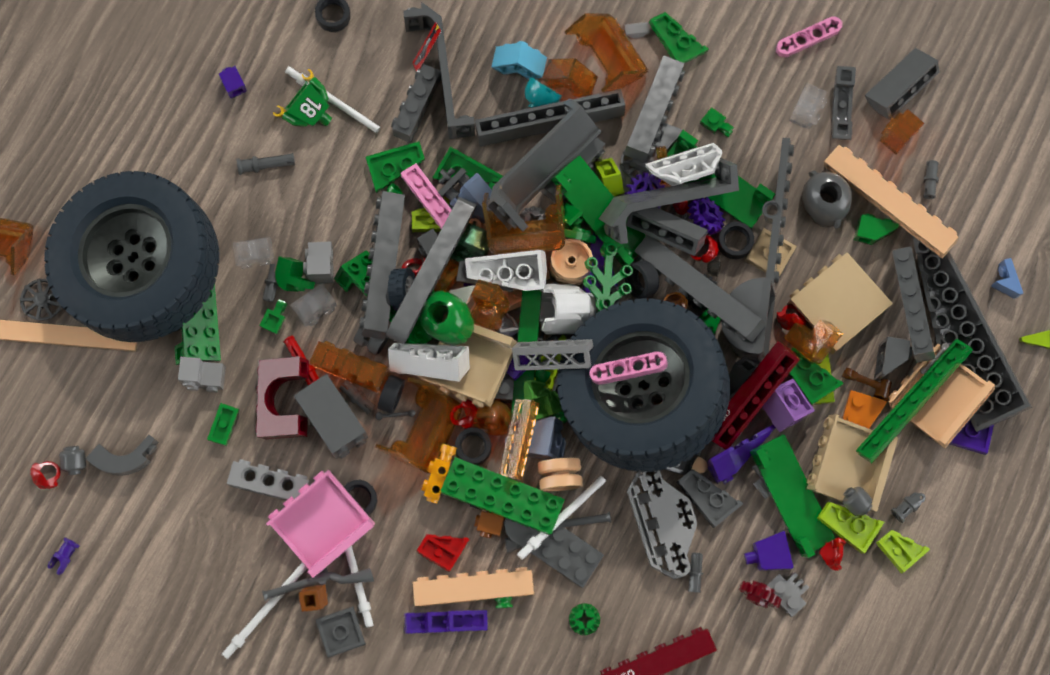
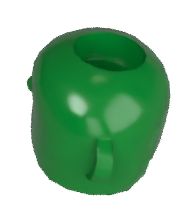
(458, 324)

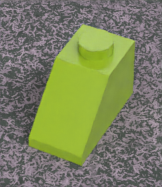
(610, 176)

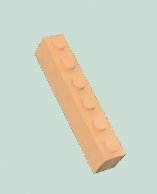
(473, 588)

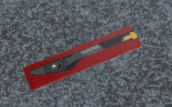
(427, 46)

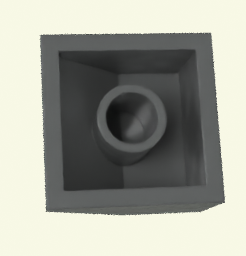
(891, 355)

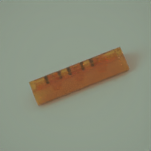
(521, 439)

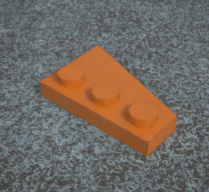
(862, 408)

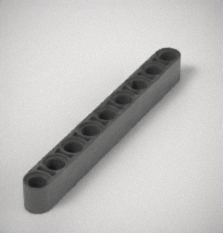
(431, 270)

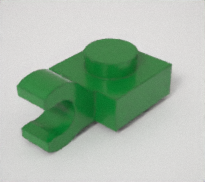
(716, 121)
(273, 319)

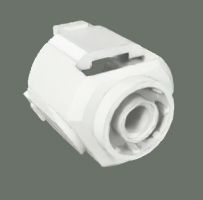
(565, 308)

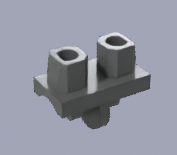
(460, 177)

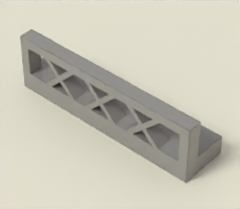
(552, 347)

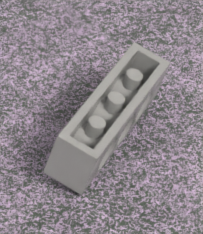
(240, 469)

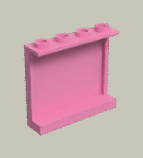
(320, 522)

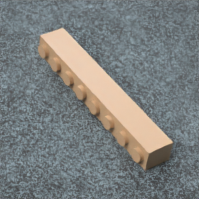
(891, 201)

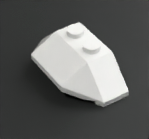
(687, 165)

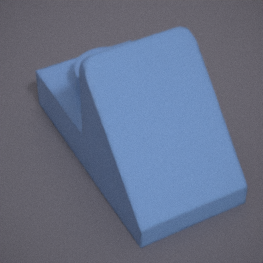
(1010, 284)

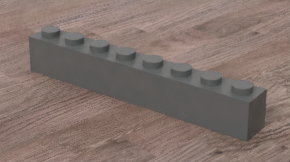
(546, 117)
(384, 259)
(701, 289)

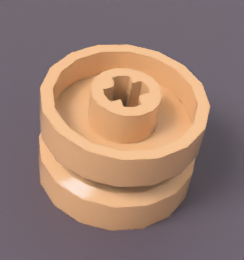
(568, 263)
(560, 474)

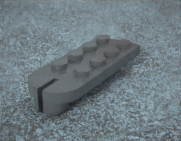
(559, 550)

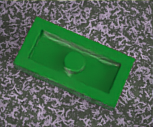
(580, 234)
(223, 424)

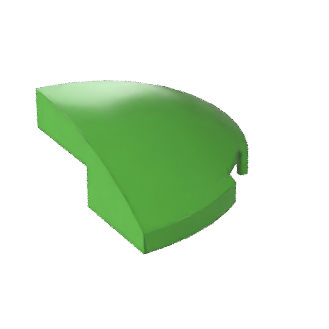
(548, 401)

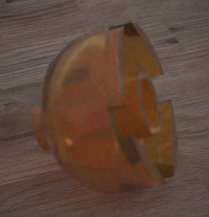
(494, 419)

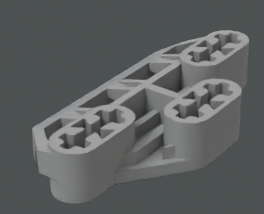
(666, 522)

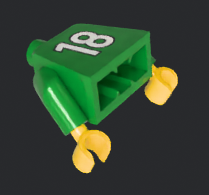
(307, 105)

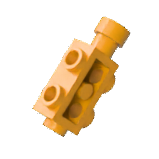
(437, 478)

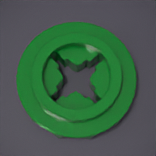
(577, 612)

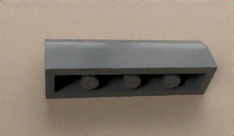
(902, 83)

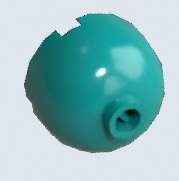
(539, 94)

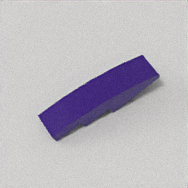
(446, 621)

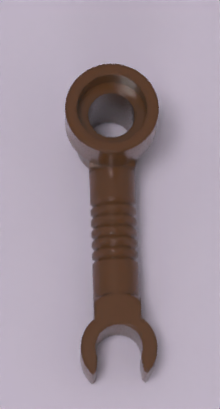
(881, 388)

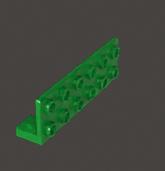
(592, 197)
(744, 204)
(355, 273)
(201, 334)
(790, 493)
(502, 496)

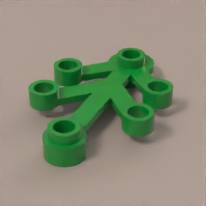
(605, 279)

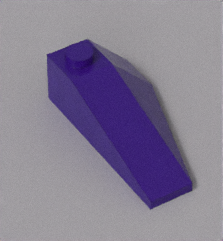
(731, 460)

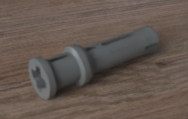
(256, 164)

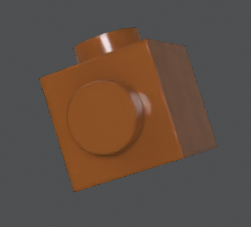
(489, 524)
(313, 598)

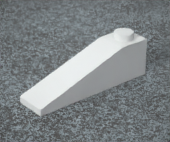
(514, 270)

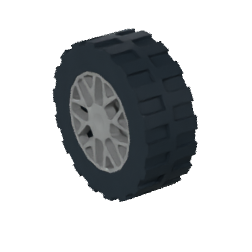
(399, 285)

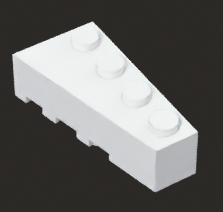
(430, 360)

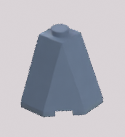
(474, 192)
(546, 439)

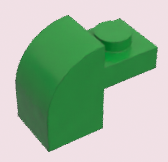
(289, 275)

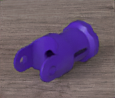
(63, 555)

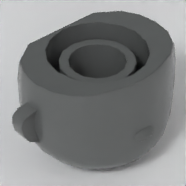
(826, 213)

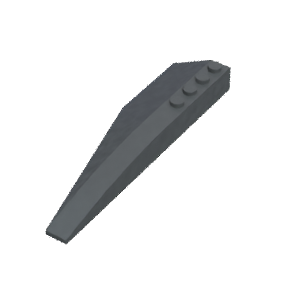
(959, 317)

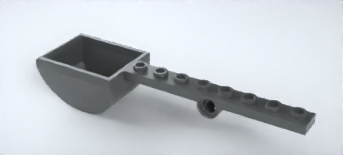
(759, 293)

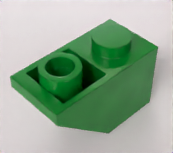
(573, 217)
(871, 229)

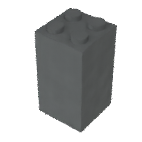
(331, 417)

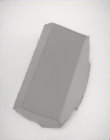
(636, 30)

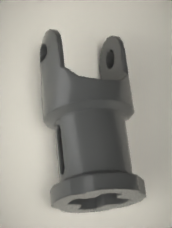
(909, 505)

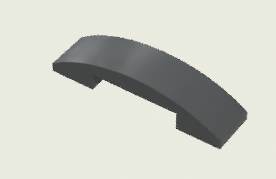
(842, 103)

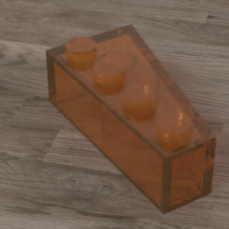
(350, 367)

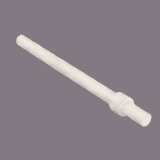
(338, 103)
(535, 542)
(364, 606)
(238, 640)

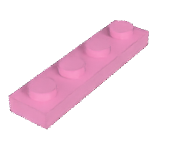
(426, 194)

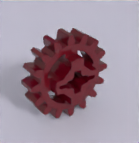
(760, 594)

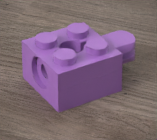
(787, 405)

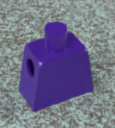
(771, 553)

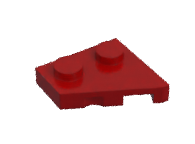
(442, 549)

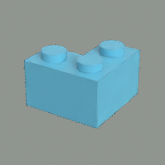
(519, 59)

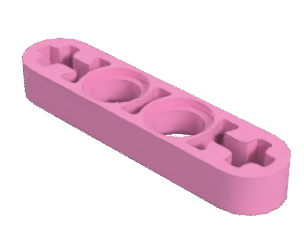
(809, 37)
(628, 364)

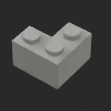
(319, 262)
(200, 374)

